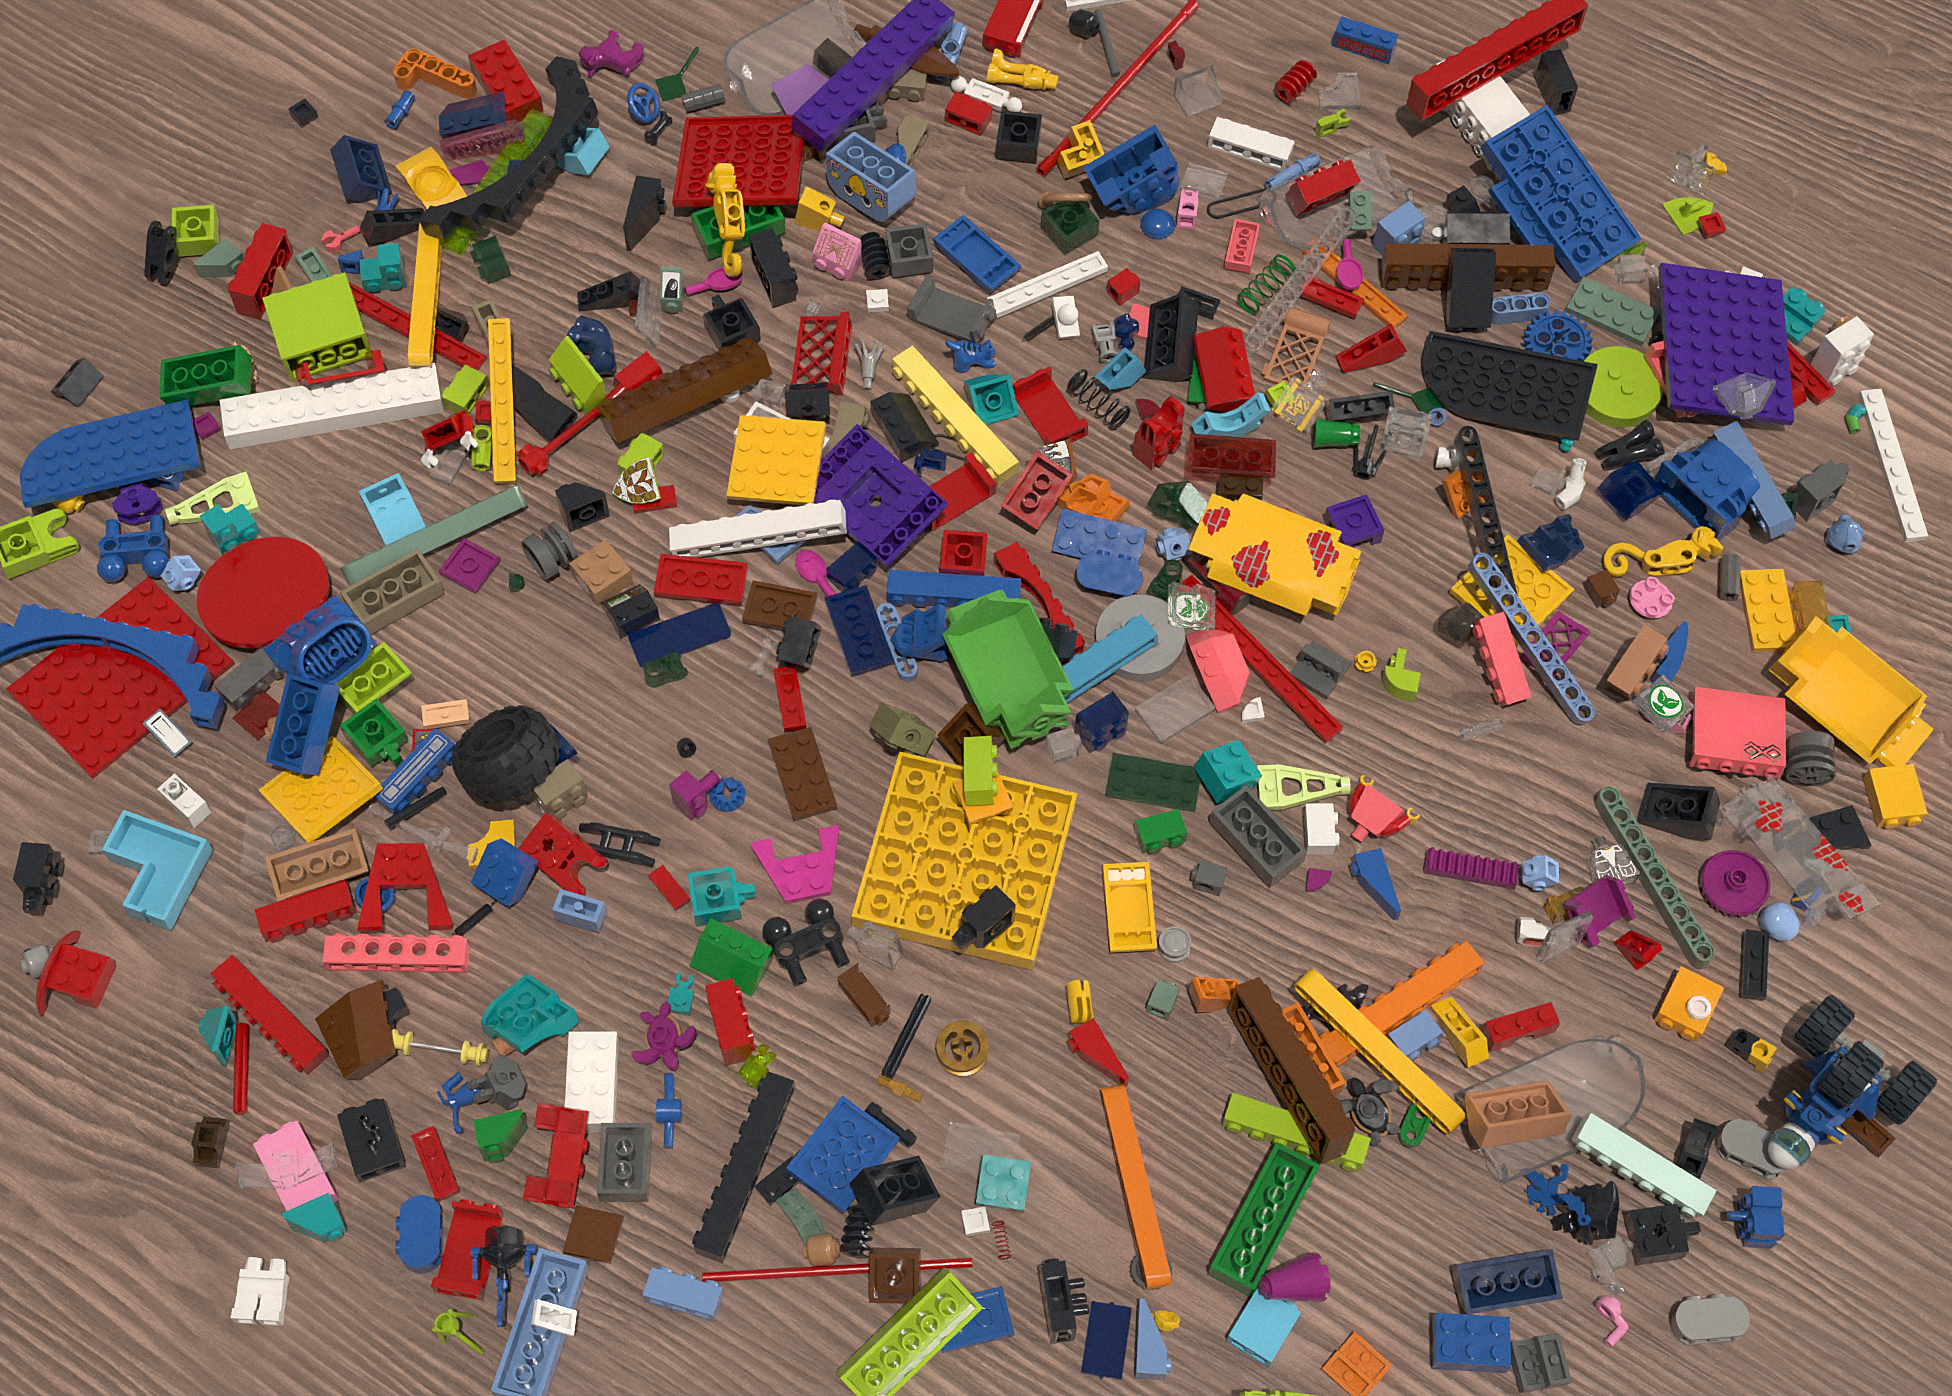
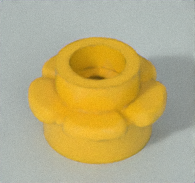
(1365, 656)

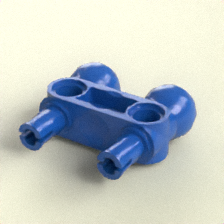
(145, 547)

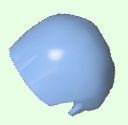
(1779, 921)

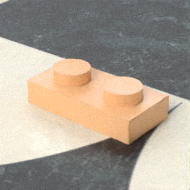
(445, 714)

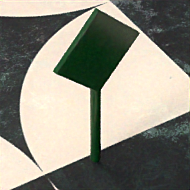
(673, 86)
(1423, 399)

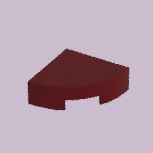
(1146, 408)

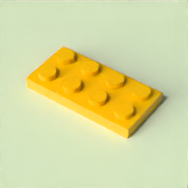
(1767, 609)

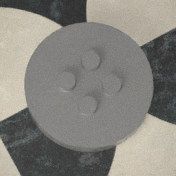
(1159, 658)

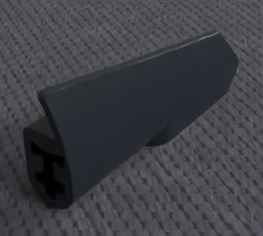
(538, 407)

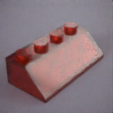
(1231, 456)

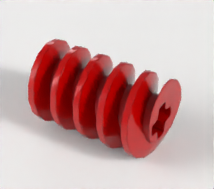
(1295, 81)

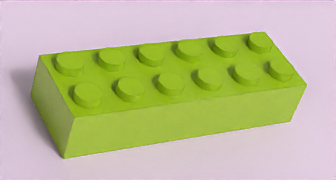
(910, 1337)

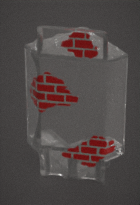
(1797, 851)

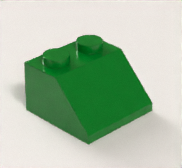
(499, 1134)

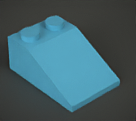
(585, 152)

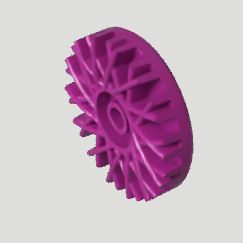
(1735, 883)

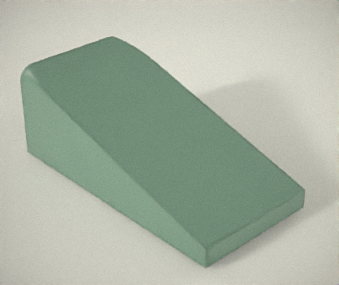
(312, 265)

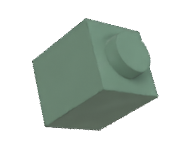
(1163, 999)

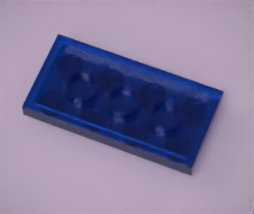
(859, 630)

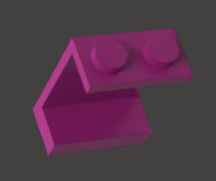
(1605, 902)

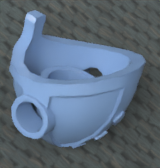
(1845, 533)

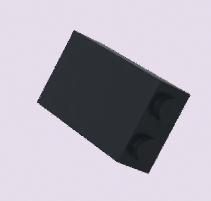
(1470, 288)

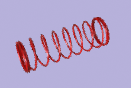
(998, 1225)

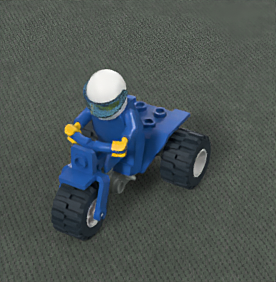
(1843, 1083)

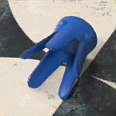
(383, 203)

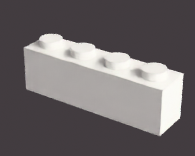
(1250, 144)

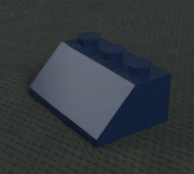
(472, 115)
(359, 169)

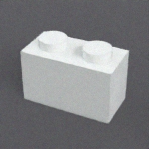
(1320, 829)

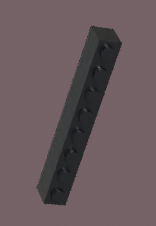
(744, 1167)

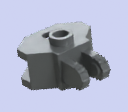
(499, 1084)

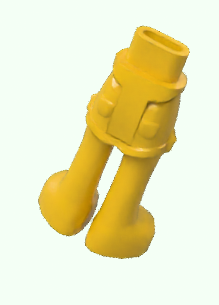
(1029, 75)

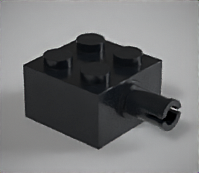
(807, 400)

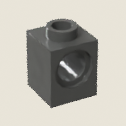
(1209, 877)

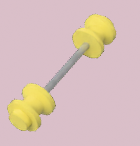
(468, 1052)

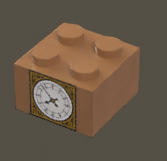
(601, 572)

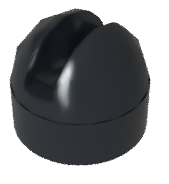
(688, 752)

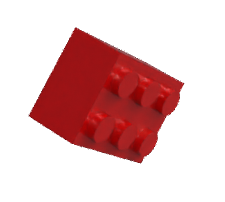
(1322, 187)
(1037, 490)
(730, 1021)

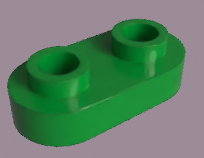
(1413, 1125)

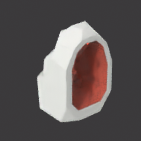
(1531, 932)

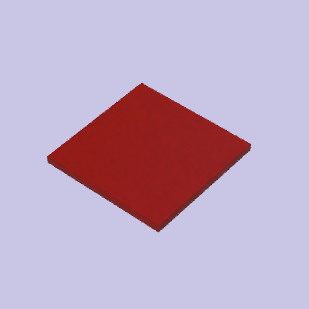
(760, 148)

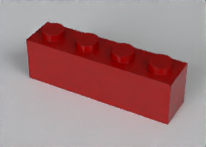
(305, 911)

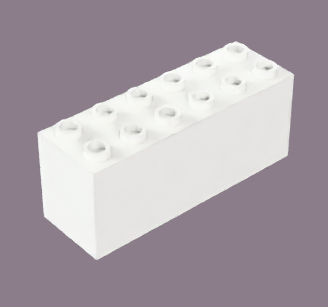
(1486, 114)

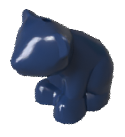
(594, 338)

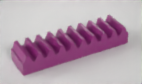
(1471, 868)

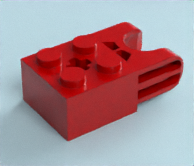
(1160, 434)
(568, 853)

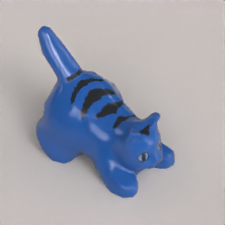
(971, 353)

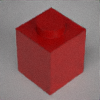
(1123, 286)

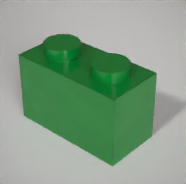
(1160, 831)

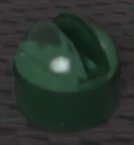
(516, 582)

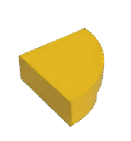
(1720, 168)

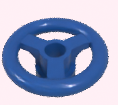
(641, 104)

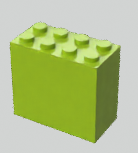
(317, 325)

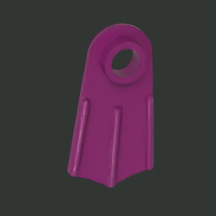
(470, 173)

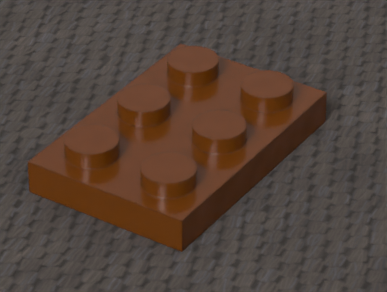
(772, 604)

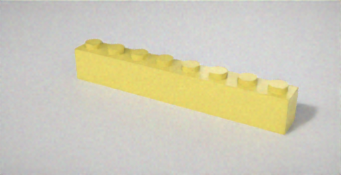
(954, 414)

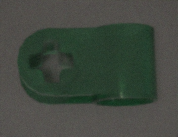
(1160, 583)
(666, 668)

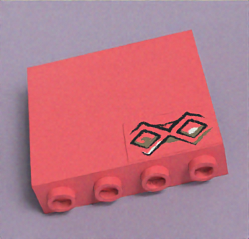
(1738, 732)

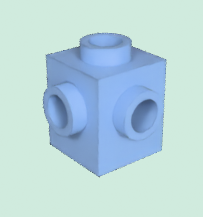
(1173, 543)
(180, 573)
(1540, 872)

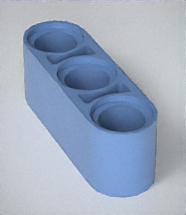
(1527, 304)

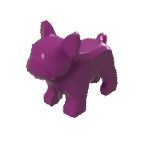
(610, 55)

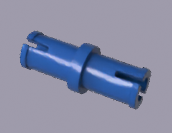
(399, 109)

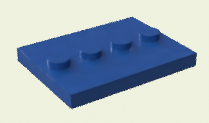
(839, 1151)

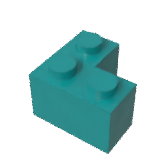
(385, 271)
(229, 528)

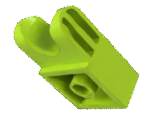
(29, 543)

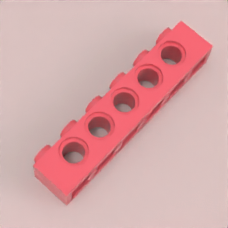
(454, 962)

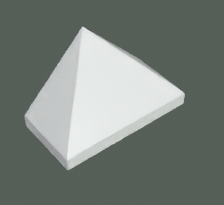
(554, 1317)

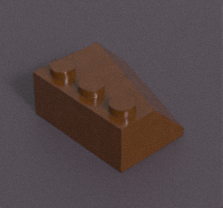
(358, 1031)

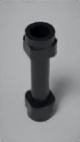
(906, 1138)

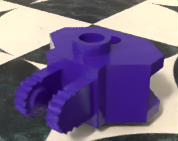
(134, 501)

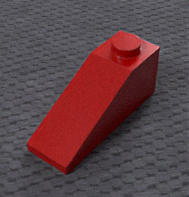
(1374, 350)
(1095, 1050)

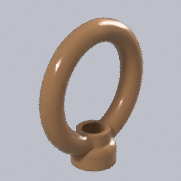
(1048, 199)

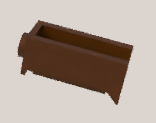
(864, 996)

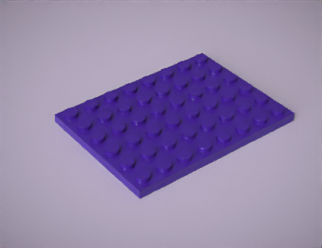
(1721, 329)

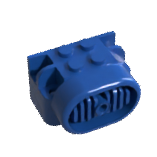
(1136, 174)
(1708, 486)
(323, 644)

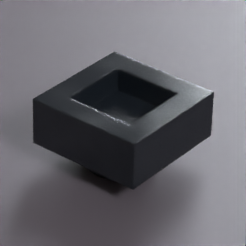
(303, 112)

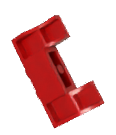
(564, 1158)

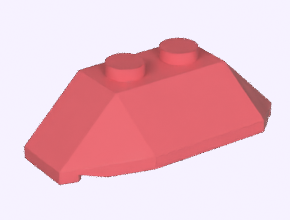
(1220, 666)

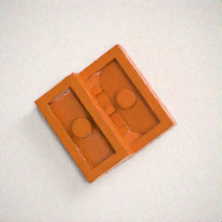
(1357, 1366)

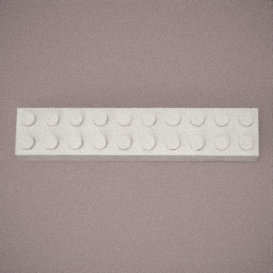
(331, 406)

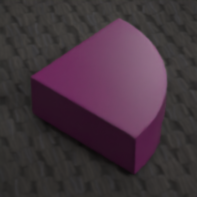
(1317, 879)

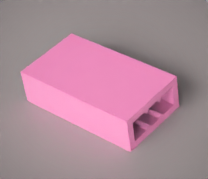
(291, 1137)

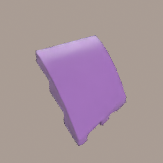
(798, 87)

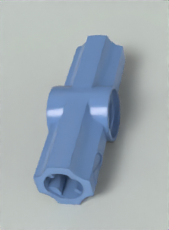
(953, 44)

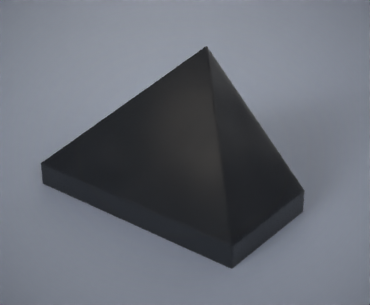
(451, 323)

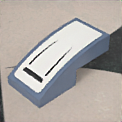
(166, 732)

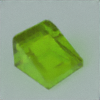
(1635, 249)

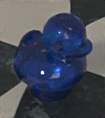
(1125, 326)

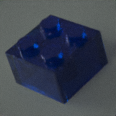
(1101, 722)

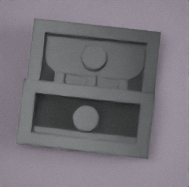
(1539, 1363)

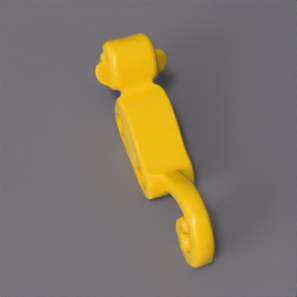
(728, 214)
(1668, 557)

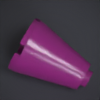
(1298, 1280)

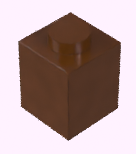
(1601, 589)

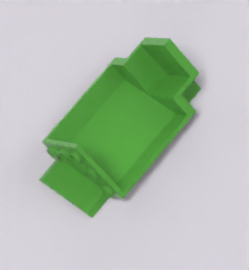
(1009, 666)

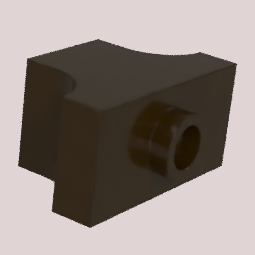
(209, 1141)

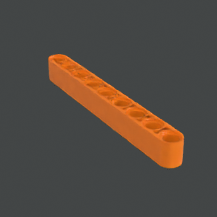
(1135, 1187)

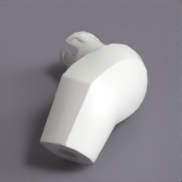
(1574, 485)

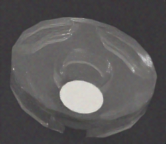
(1434, 223)

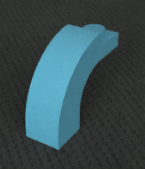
(1236, 422)

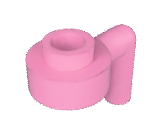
(1610, 1309)

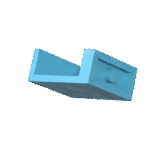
(1263, 1327)

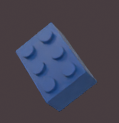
(1470, 1343)

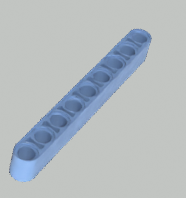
(1541, 644)

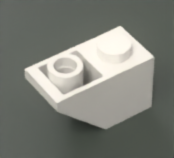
(184, 800)

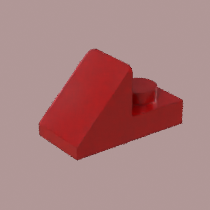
(1637, 948)

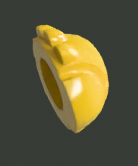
(1166, 1320)

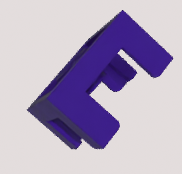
(1356, 521)

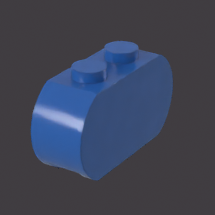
(1109, 573)
(420, 1234)

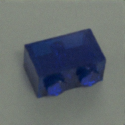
(852, 568)

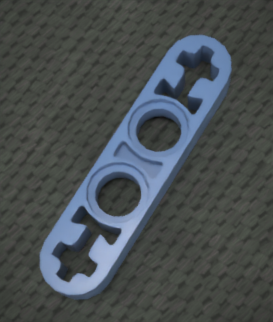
(898, 660)

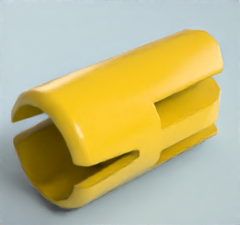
(1079, 1001)

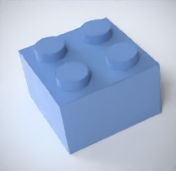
(1400, 226)

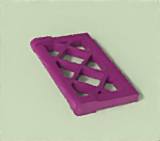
(1571, 626)

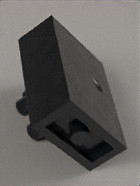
(371, 1140)
(1059, 1302)

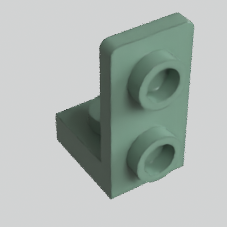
(1361, 203)
(800, 1214)

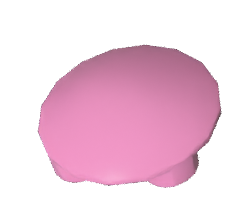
(1651, 598)

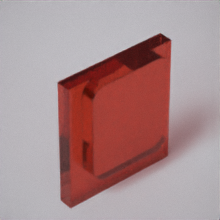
(256, 715)

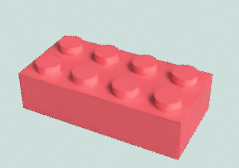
(1242, 246)

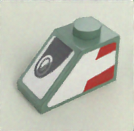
(672, 289)

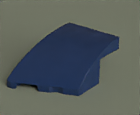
(1552, 543)

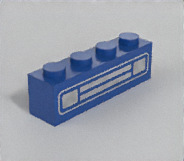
(416, 772)

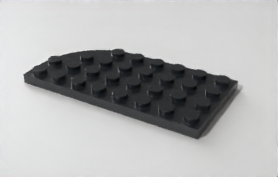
(1509, 384)

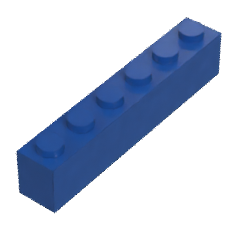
(943, 588)

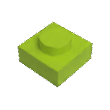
(1274, 392)

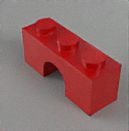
(1533, 1021)

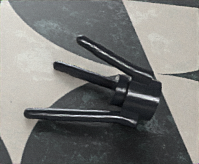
(1365, 468)

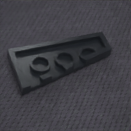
(1842, 828)

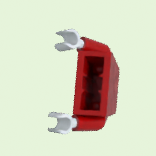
(445, 431)

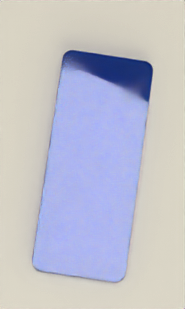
(680, 634)

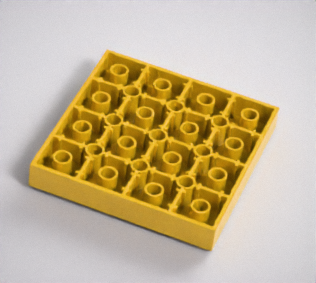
(935, 863)

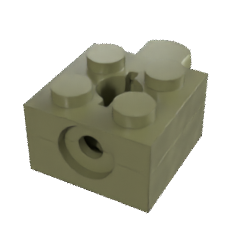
(902, 729)

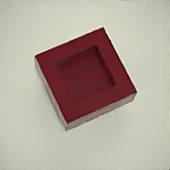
(1176, 55)

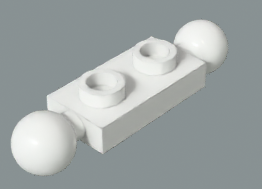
(986, 93)

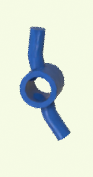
(668, 1110)

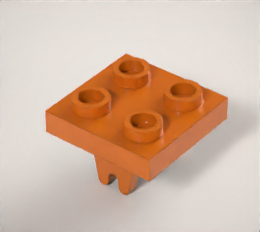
(1456, 493)

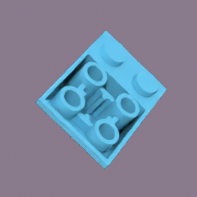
(391, 509)

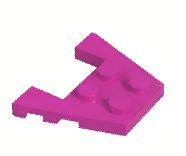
(802, 875)

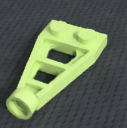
(236, 485)
(1271, 788)

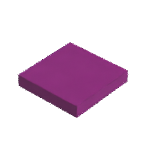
(469, 566)

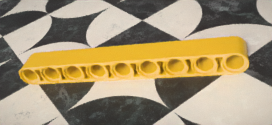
(424, 300)
(1380, 1051)

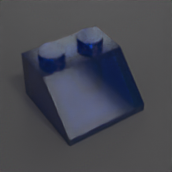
(1630, 489)

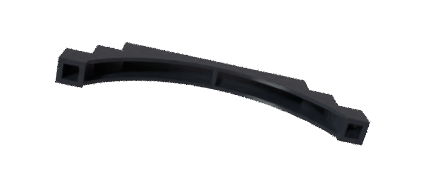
(506, 196)

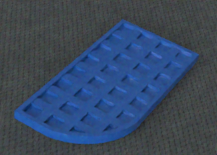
(110, 454)

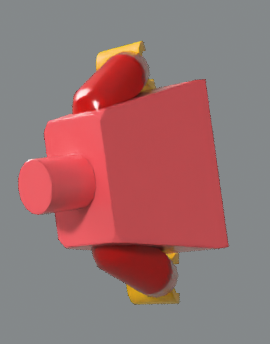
(1376, 812)

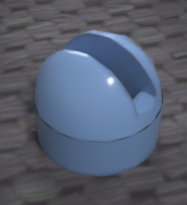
(1434, 413)

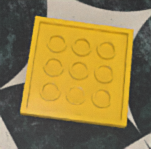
(776, 460)
(1538, 590)
(320, 801)

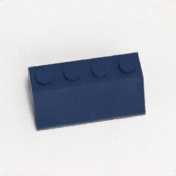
(1507, 1281)

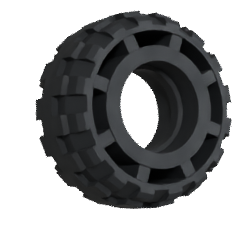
(505, 754)

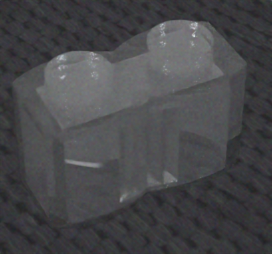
(1479, 189)

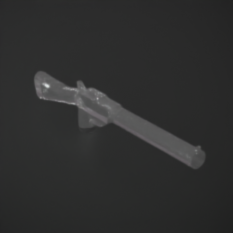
(438, 842)

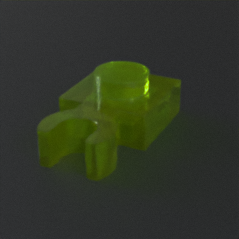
(755, 1066)

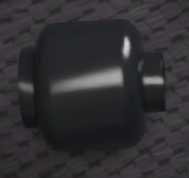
(1084, 23)

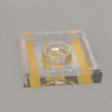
(1299, 405)

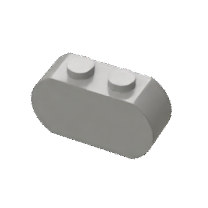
(1747, 1147)
(1709, 1320)

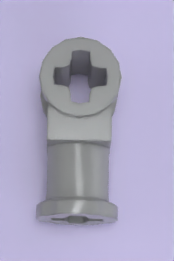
(1104, 339)

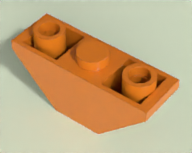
(1212, 993)

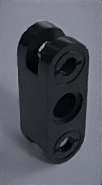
(160, 252)

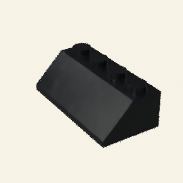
(1170, 339)

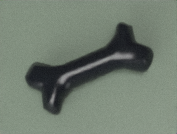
(663, 121)

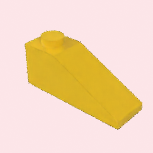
(1461, 1031)

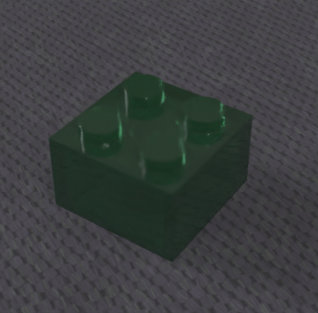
(1069, 224)

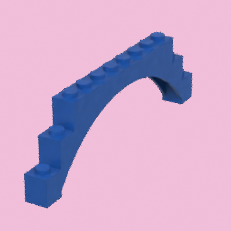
(169, 653)

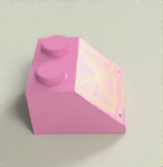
(837, 252)

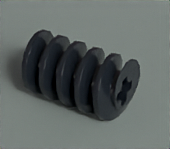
(874, 255)
(856, 1233)

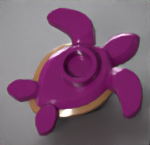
(663, 1038)

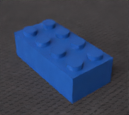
(302, 724)

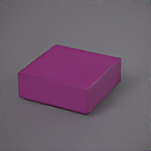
(206, 426)

